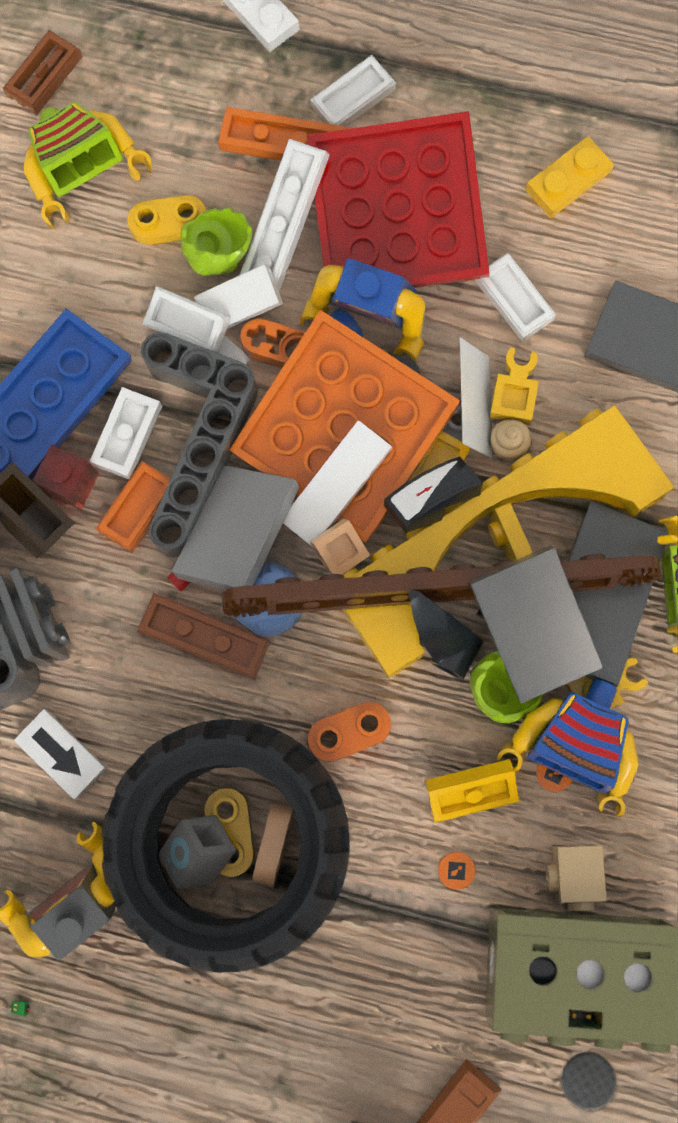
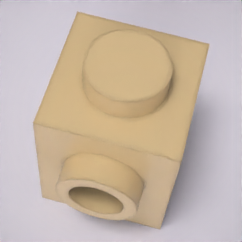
(577, 876)

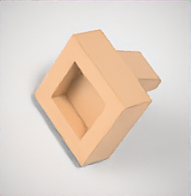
(340, 547)

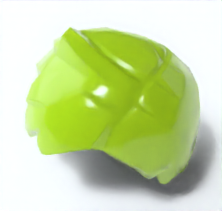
(216, 241)
(495, 693)

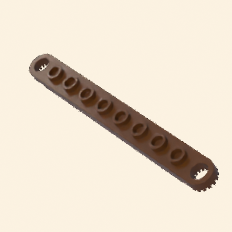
(379, 589)

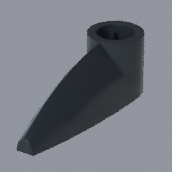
(444, 637)

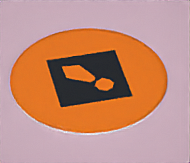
(552, 780)
(456, 870)

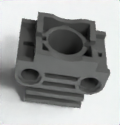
(26, 636)

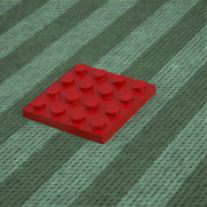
(403, 199)

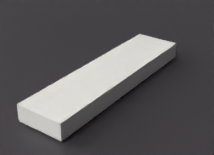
(286, 209)

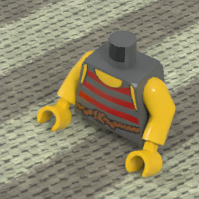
(67, 914)

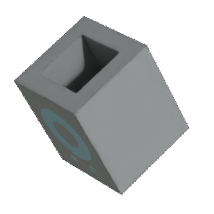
(196, 851)

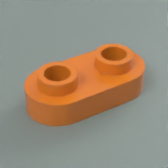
(349, 731)

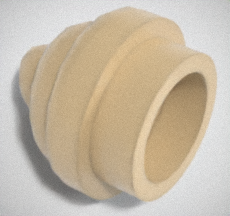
(510, 439)

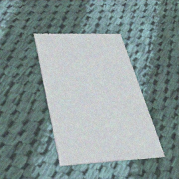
(475, 398)

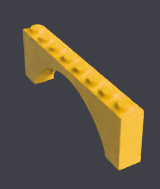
(594, 463)

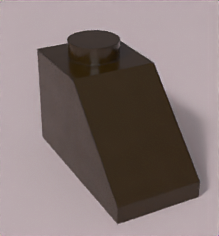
(29, 512)

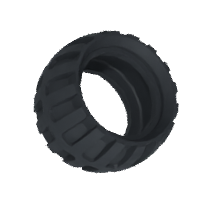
(132, 847)

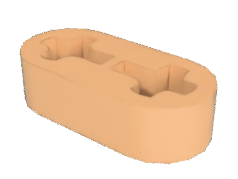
(273, 844)

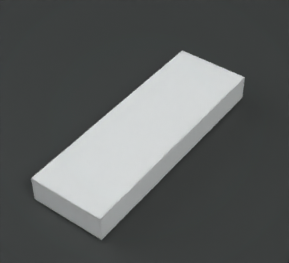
(337, 482)

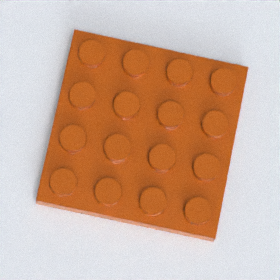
(319, 398)

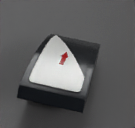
(426, 495)

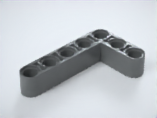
(203, 437)

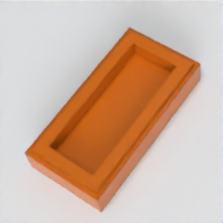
(134, 507)

